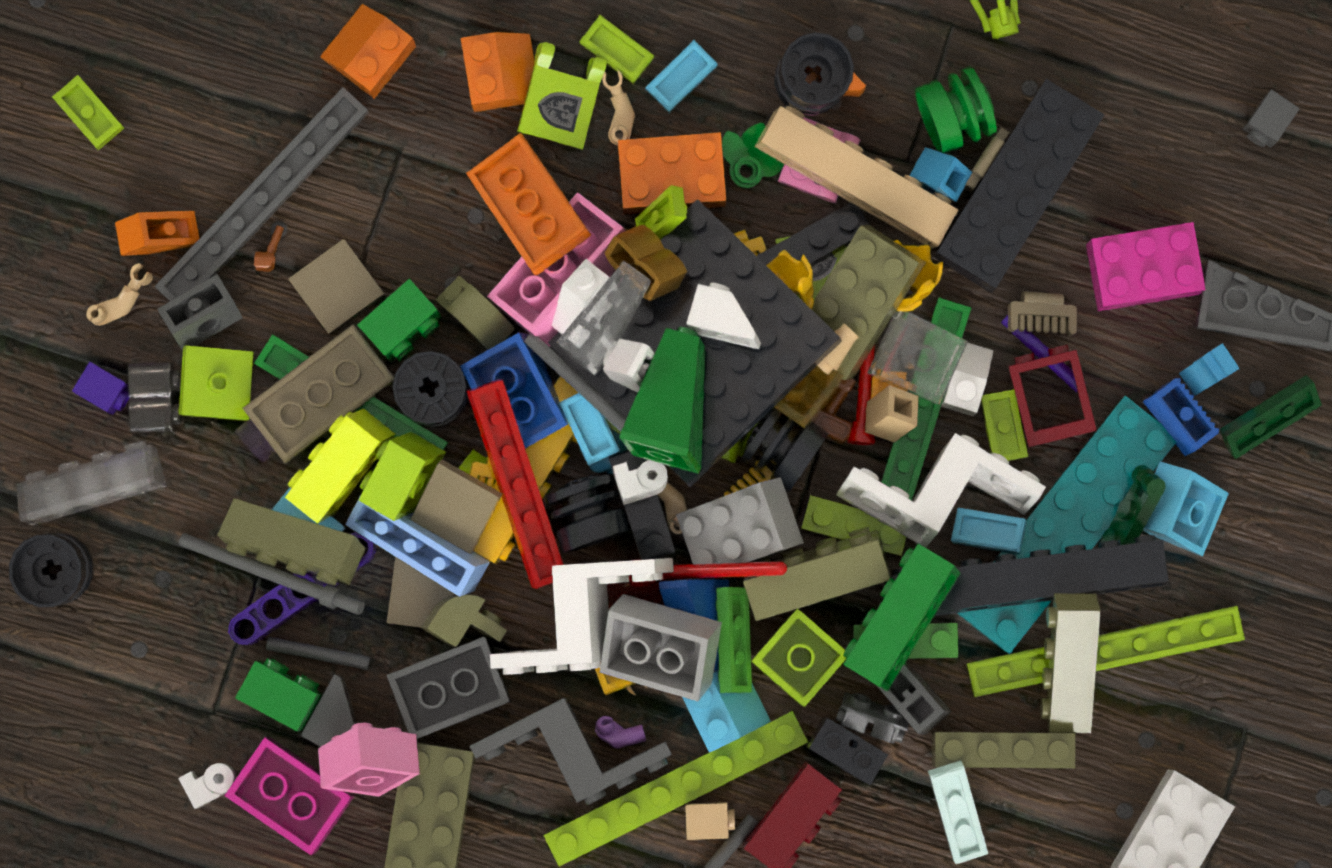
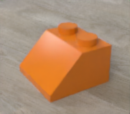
(369, 50)
(498, 69)

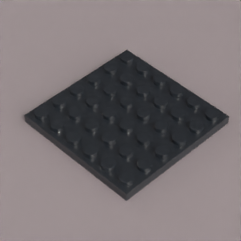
(738, 379)

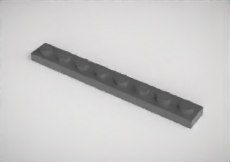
(264, 195)

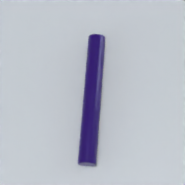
(1040, 351)

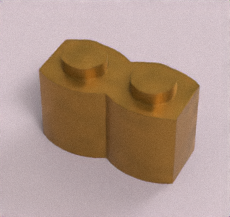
(647, 255)

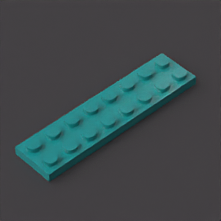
(1080, 506)

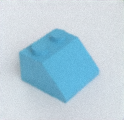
(1186, 509)
(726, 716)

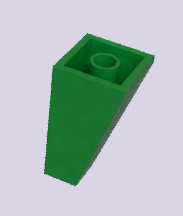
(668, 408)

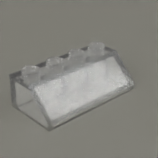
(90, 484)

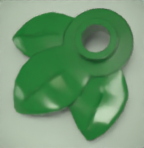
(741, 151)

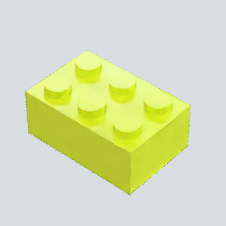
(338, 465)

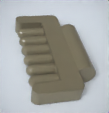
(986, 159)
(1042, 305)

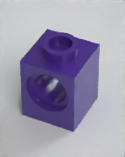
(102, 389)

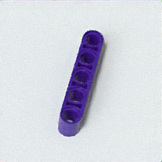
(291, 604)

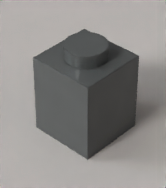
(1270, 119)

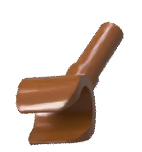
(266, 260)

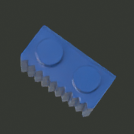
(1181, 416)

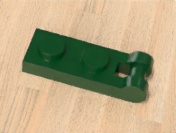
(1136, 506)

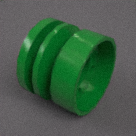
(961, 108)

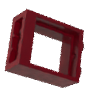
(1059, 431)

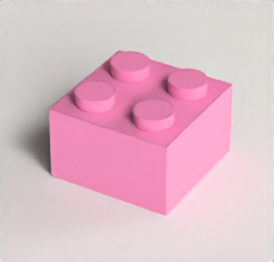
(368, 760)

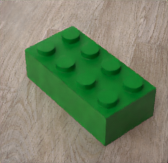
(901, 617)

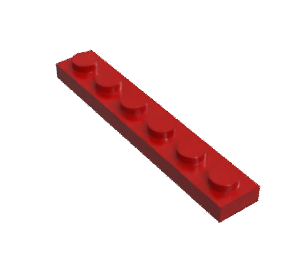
(516, 481)

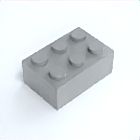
(741, 525)
(660, 647)

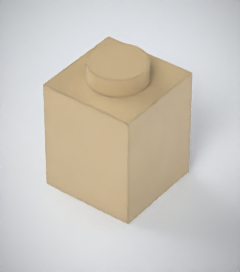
(891, 414)
(708, 820)

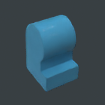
(1209, 369)

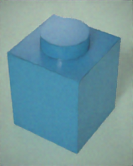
(941, 173)

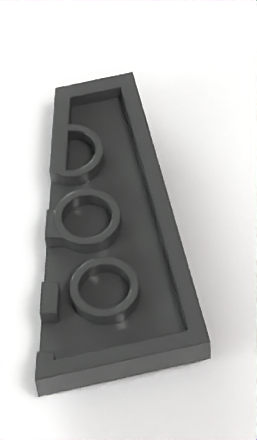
(1260, 312)

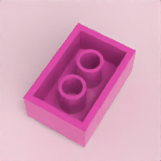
(1145, 266)
(288, 796)

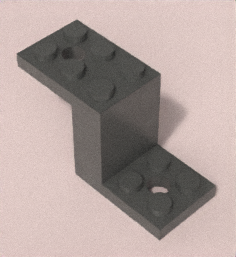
(572, 751)

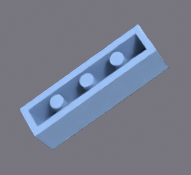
(420, 549)

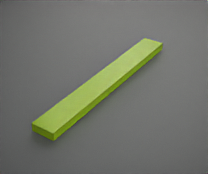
(1113, 650)

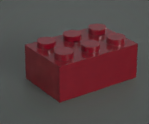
(793, 818)

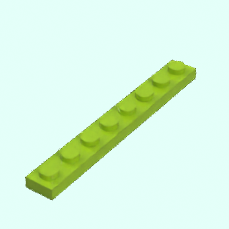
(675, 789)

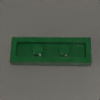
(1270, 417)

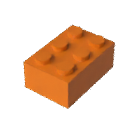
(682, 161)

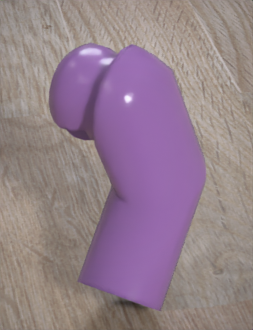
(616, 735)

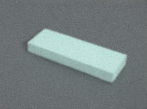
(958, 812)

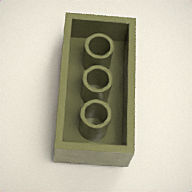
(866, 291)
(819, 574)
(431, 810)

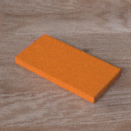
(528, 204)

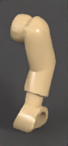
(624, 114)
(119, 306)
(674, 504)

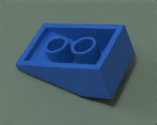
(526, 384)

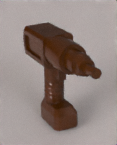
(838, 428)

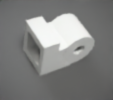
(640, 483)
(210, 786)

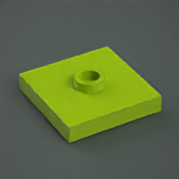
(215, 382)

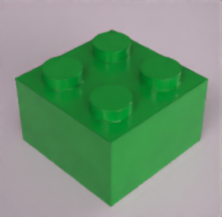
(401, 322)
(279, 694)

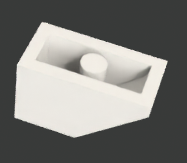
(577, 293)
(720, 317)
(628, 363)
(968, 380)

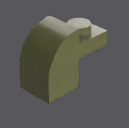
(475, 313)
(455, 614)

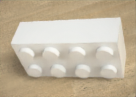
(1175, 826)

